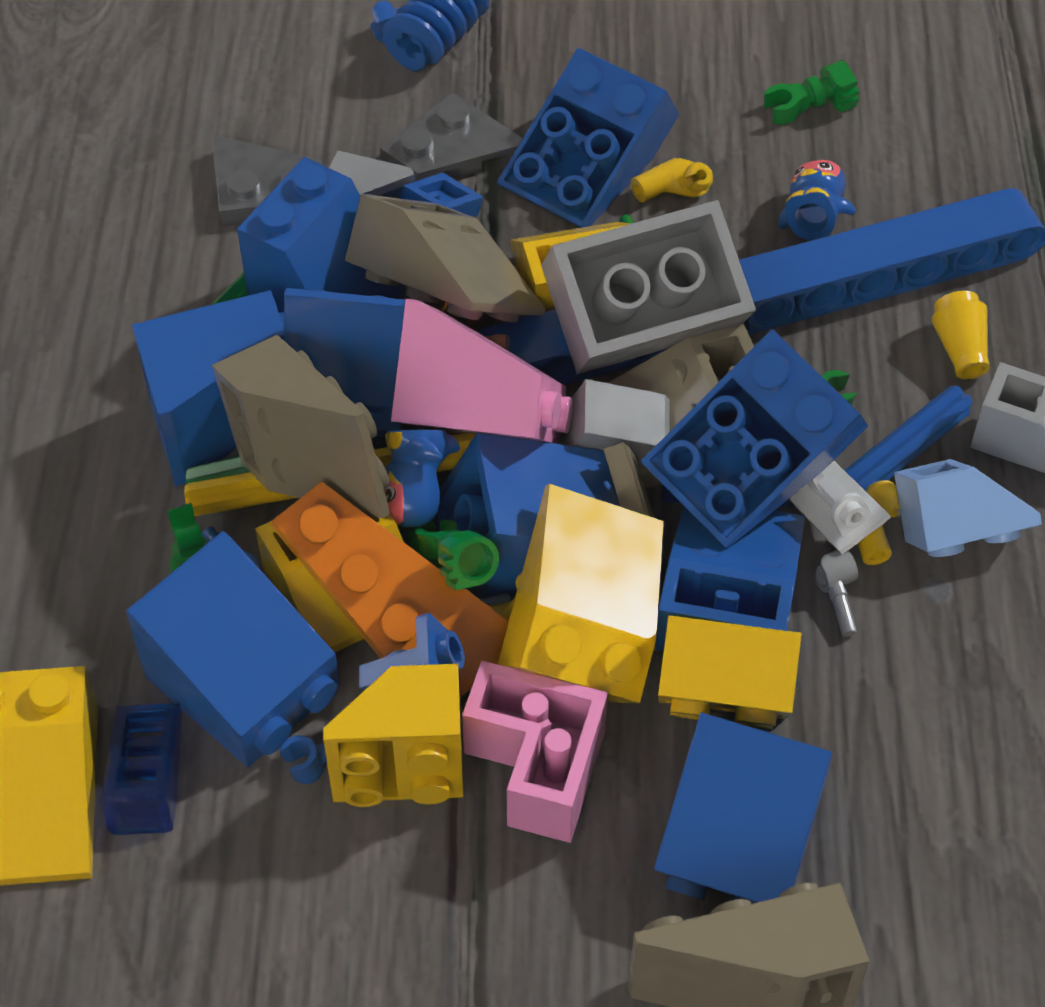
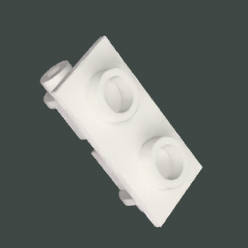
(839, 508)

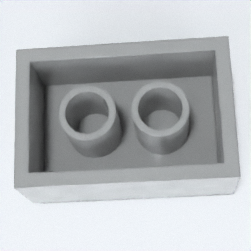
(647, 286)

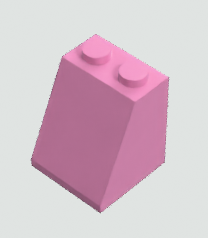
(470, 384)

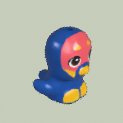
(815, 200)
(412, 474)

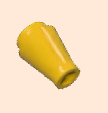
(963, 332)

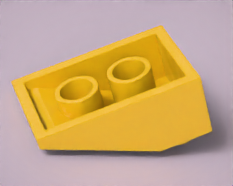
(587, 596)
(47, 775)

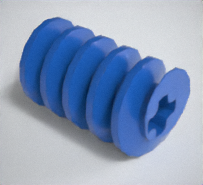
(428, 29)

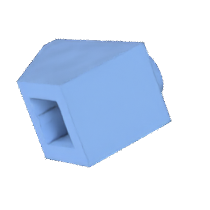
(956, 505)

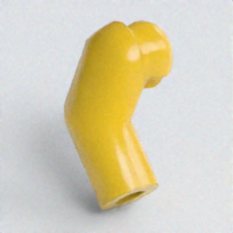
(875, 546)

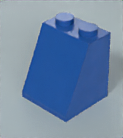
(303, 237)
(180, 378)
(500, 491)
(232, 651)
(742, 812)

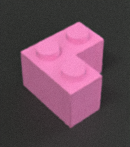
(547, 735)

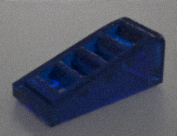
(142, 805)

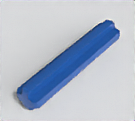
(911, 437)

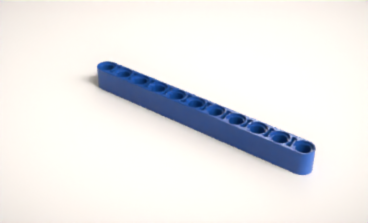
(837, 272)

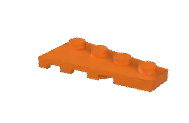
(384, 581)

